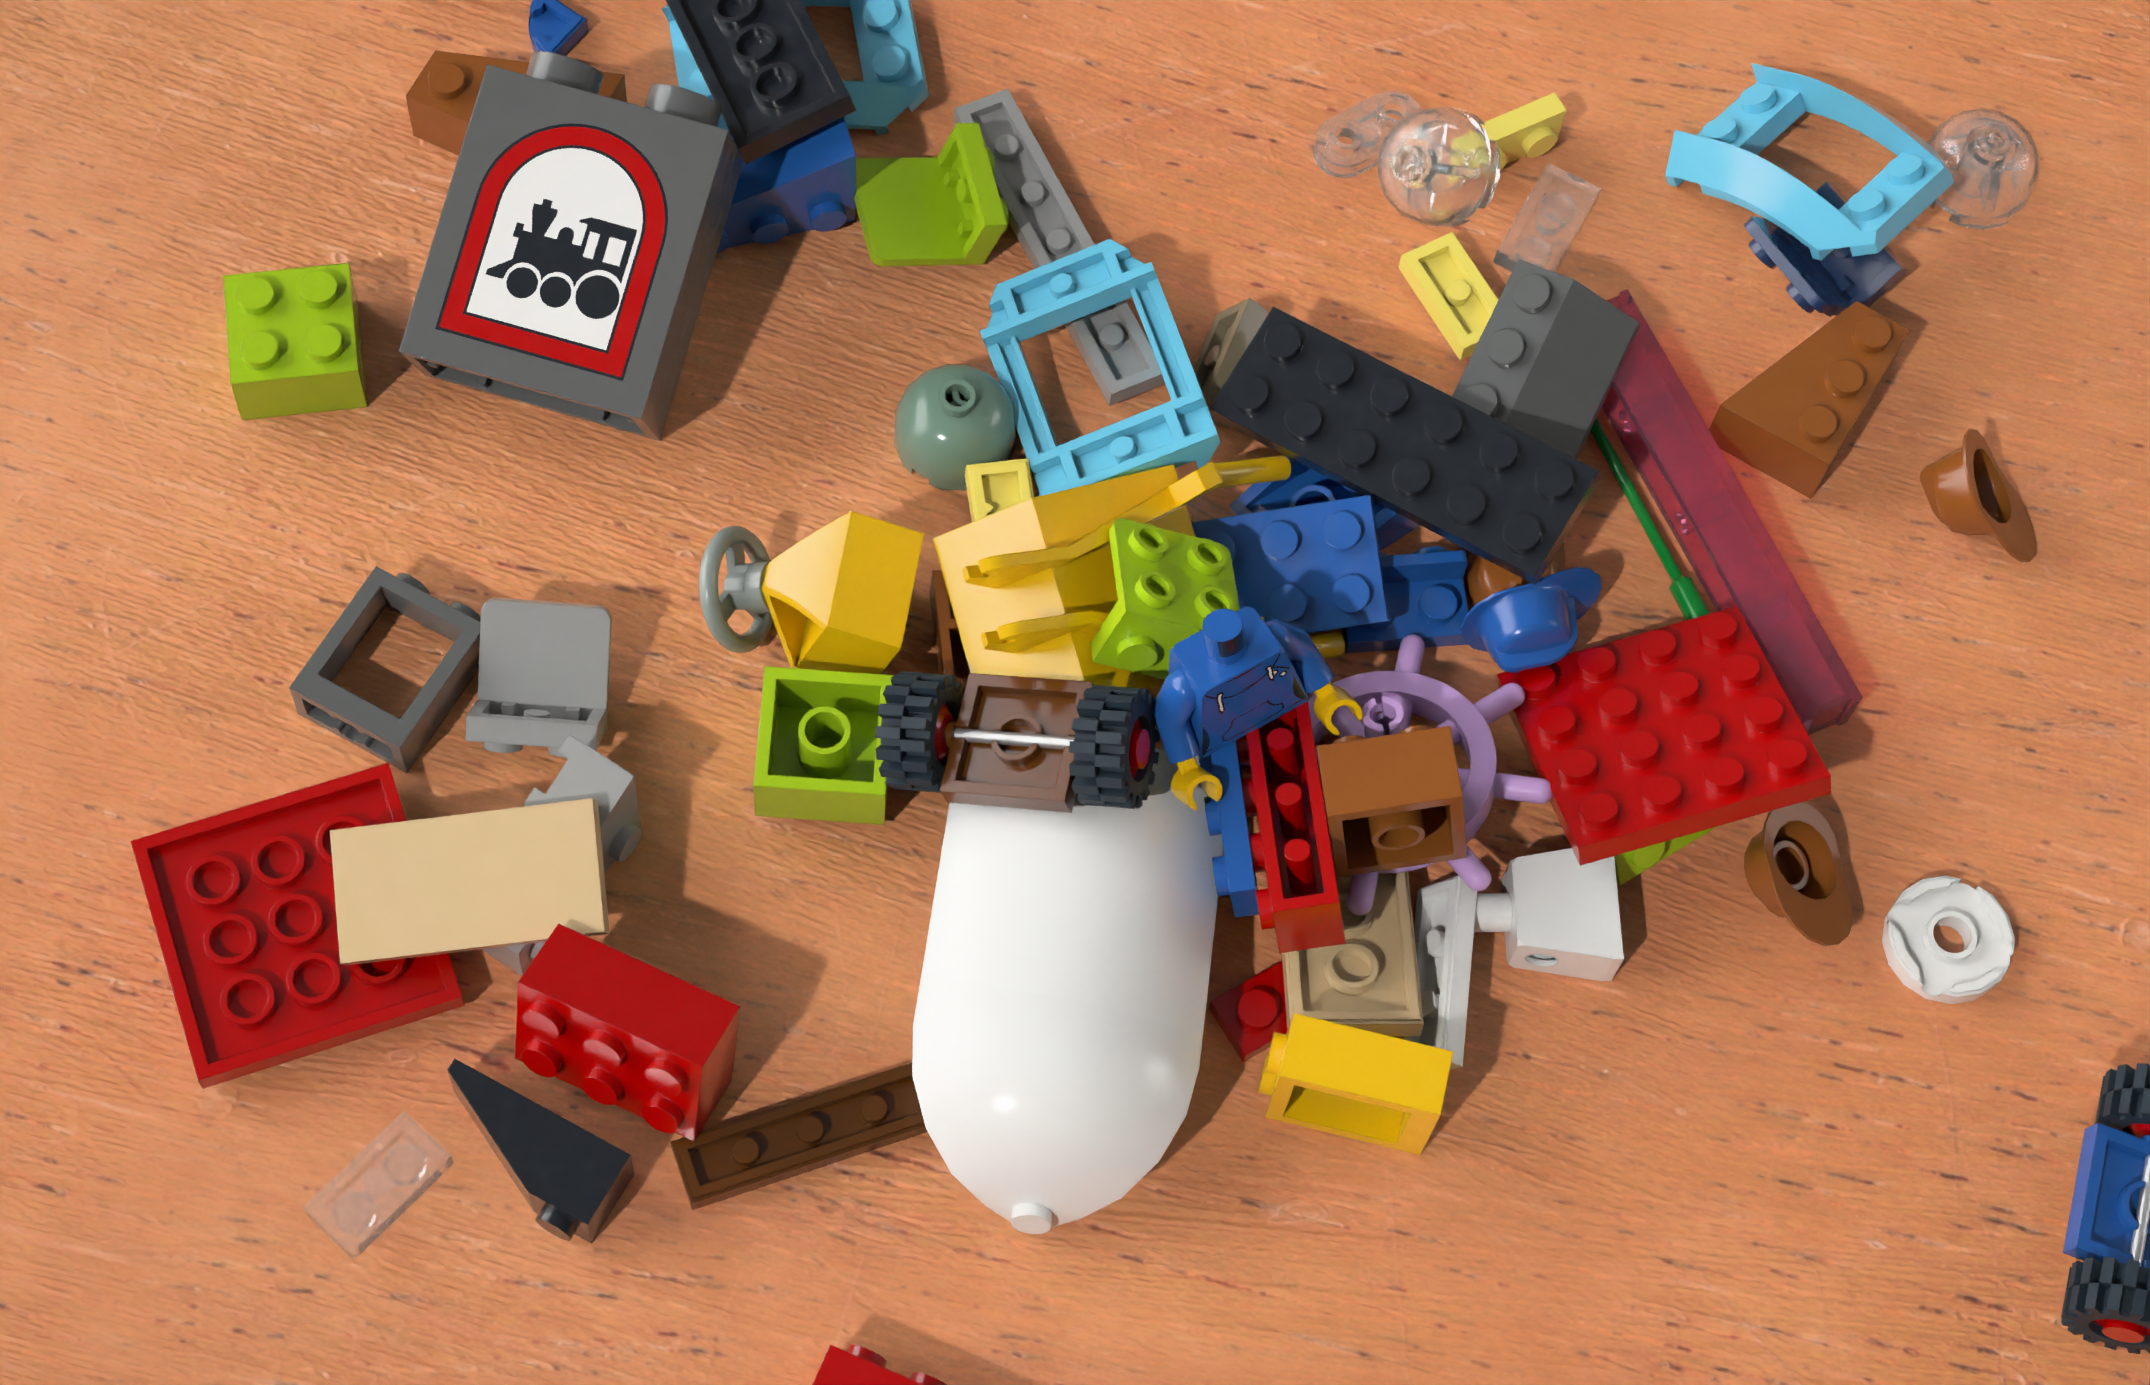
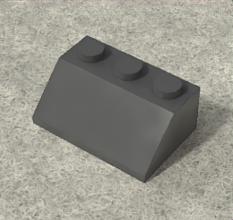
(1547, 357)

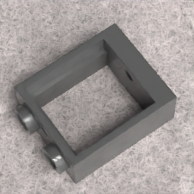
(363, 723)

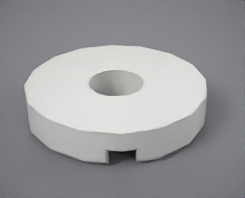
(1926, 966)

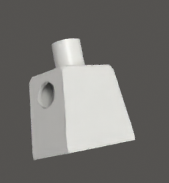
(1557, 915)

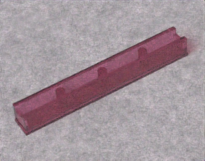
(1722, 529)

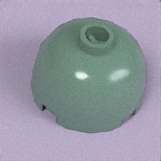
(953, 421)

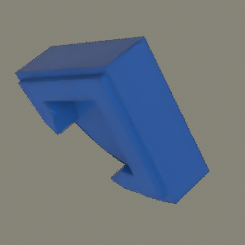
(555, 27)

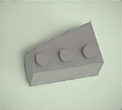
(585, 777)

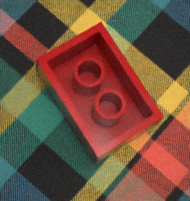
(625, 1032)

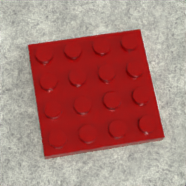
(1664, 736)
(255, 934)

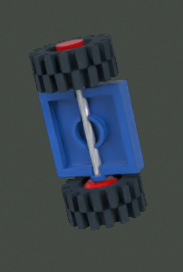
(2111, 1219)

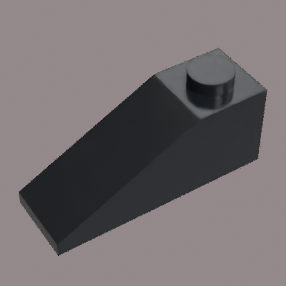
(556, 1165)

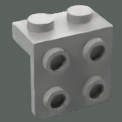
(541, 675)

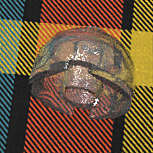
(1990, 164)
(1438, 166)

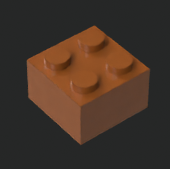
(1393, 800)

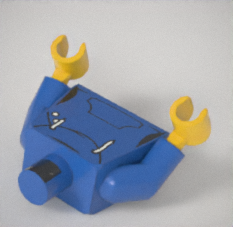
(1231, 683)

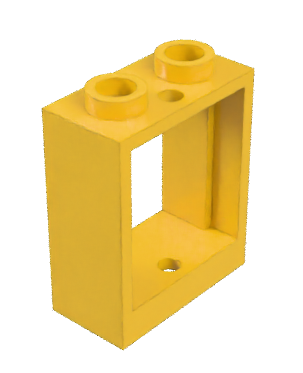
(1355, 1083)

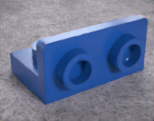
(1422, 599)

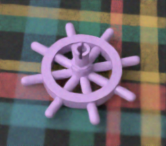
(1407, 693)

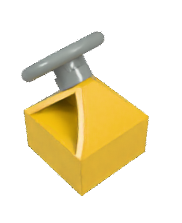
(832, 596)

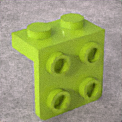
(932, 206)
(1163, 595)

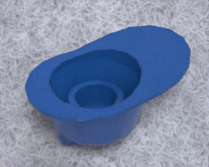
(1532, 622)

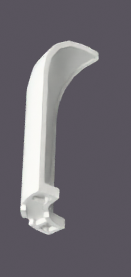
(1065, 997)

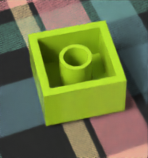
(294, 341)
(820, 746)

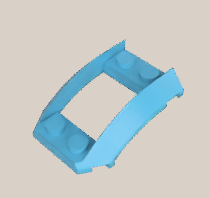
(887, 55)
(1728, 165)
(1065, 292)

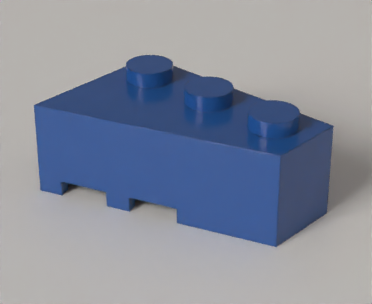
(795, 189)

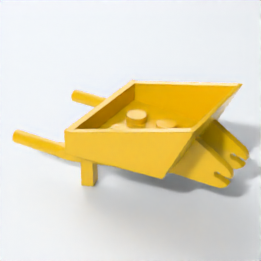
(1042, 577)

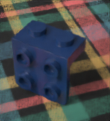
(1830, 283)

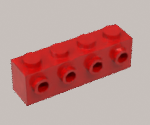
(1292, 835)

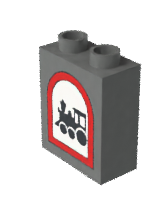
(575, 245)

